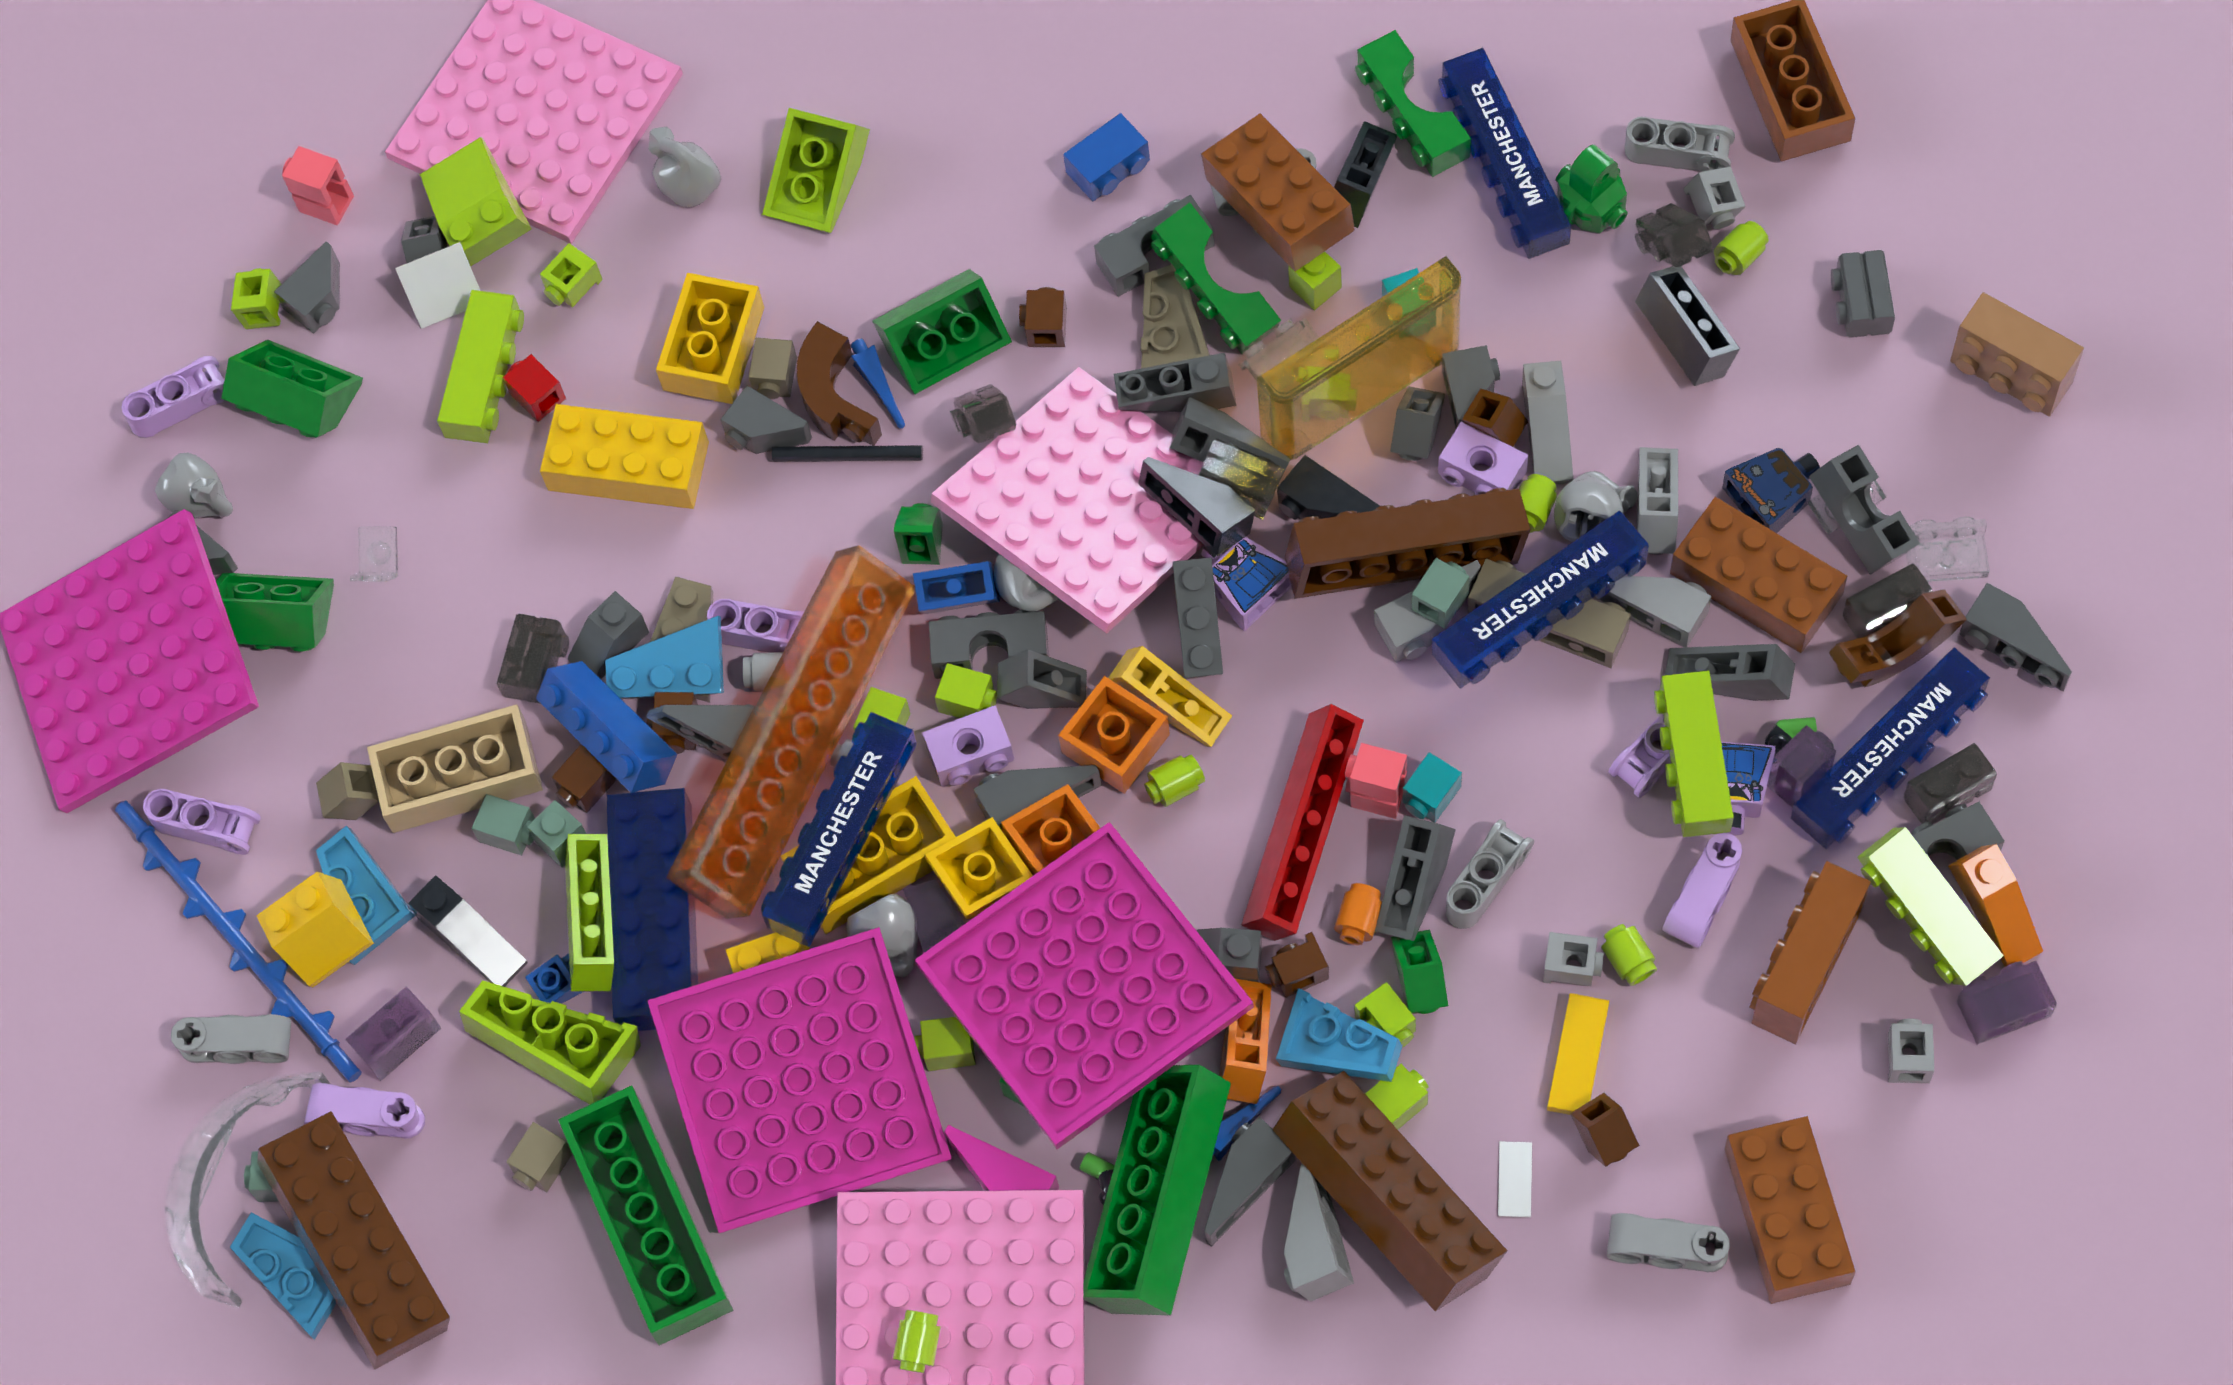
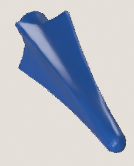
(870, 368)
(1234, 1122)

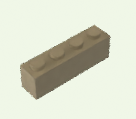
(1591, 634)

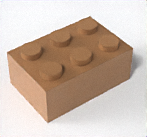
(2016, 354)

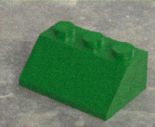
(942, 330)
(289, 388)
(276, 609)

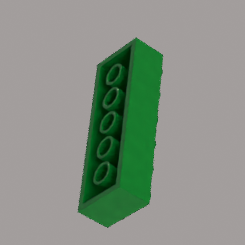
(1156, 1192)
(645, 1215)

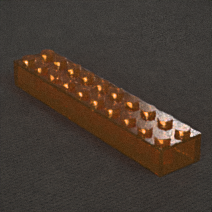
(791, 733)

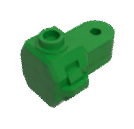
(1592, 191)

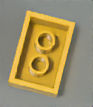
(710, 338)

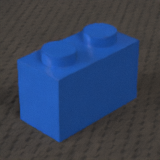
(1107, 157)
(955, 587)

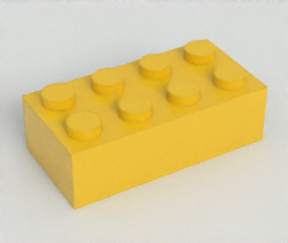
(624, 456)
(892, 853)

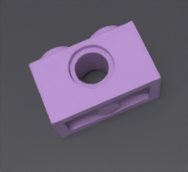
(1473, 447)
(978, 729)

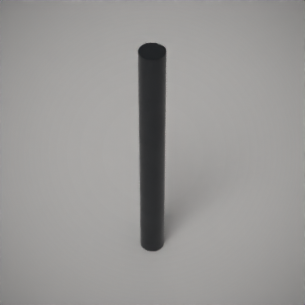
(847, 453)

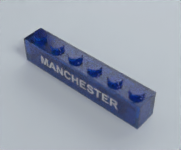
(1505, 154)
(1540, 600)
(1890, 748)
(839, 828)

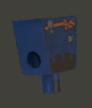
(1771, 487)

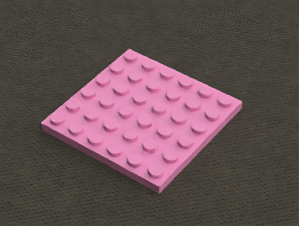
(550, 103)
(1068, 500)
(987, 1262)

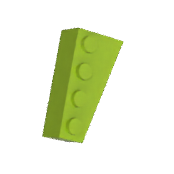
(555, 1042)

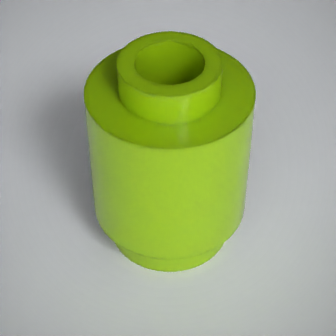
(1740, 248)
(1538, 499)
(1174, 780)
(1629, 954)
(917, 1341)

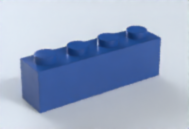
(606, 726)

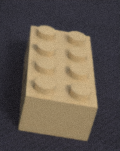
(454, 768)

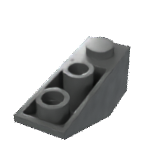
(1171, 384)
(2010, 631)

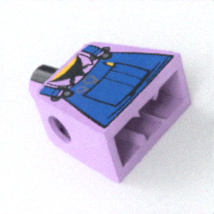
(1248, 580)
(1747, 777)

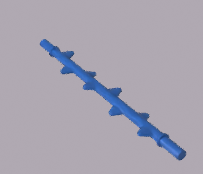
(244, 954)

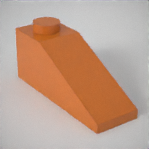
(1997, 903)
(1247, 1045)

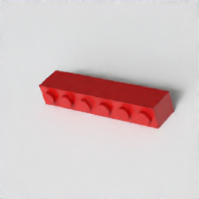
(1302, 823)

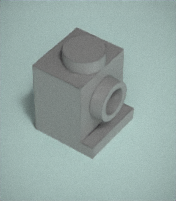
(1716, 196)
(1569, 947)
(1910, 1068)

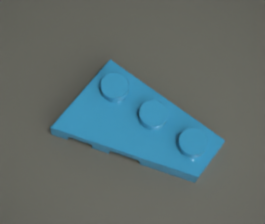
(674, 663)
(367, 885)
(1332, 1042)
(286, 1271)

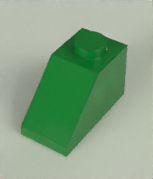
(919, 534)
(1420, 973)

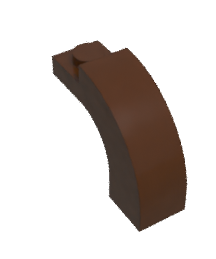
(818, 366)
(1902, 642)

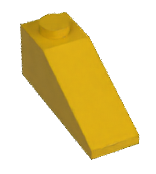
(1170, 694)

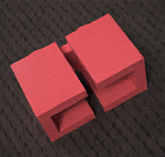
(317, 185)
(1376, 780)

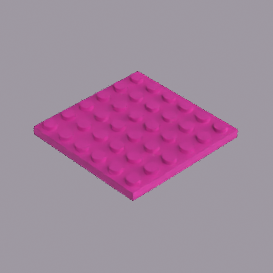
(126, 661)
(1083, 984)
(799, 1080)

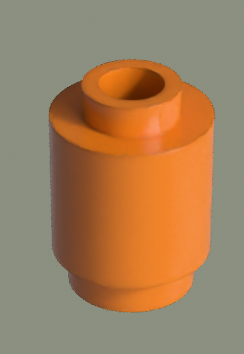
(1358, 914)

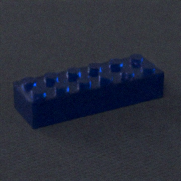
(649, 913)

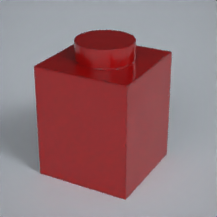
(534, 387)

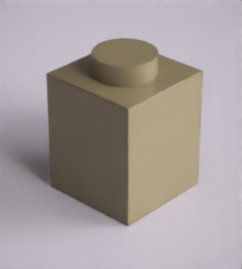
(773, 367)
(347, 791)
(538, 1158)

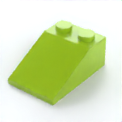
(814, 169)
(474, 202)

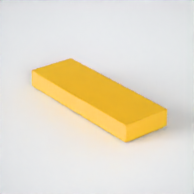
(1578, 1053)

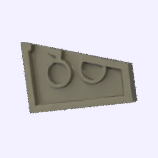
(1170, 321)
(683, 608)

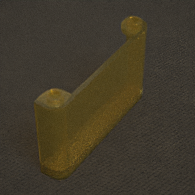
(1361, 361)

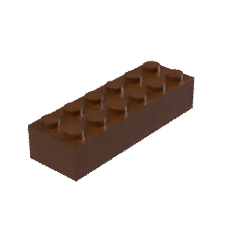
(1404, 541)
(1389, 1190)
(353, 1240)

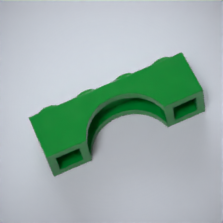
(1435, 137)
(1242, 316)

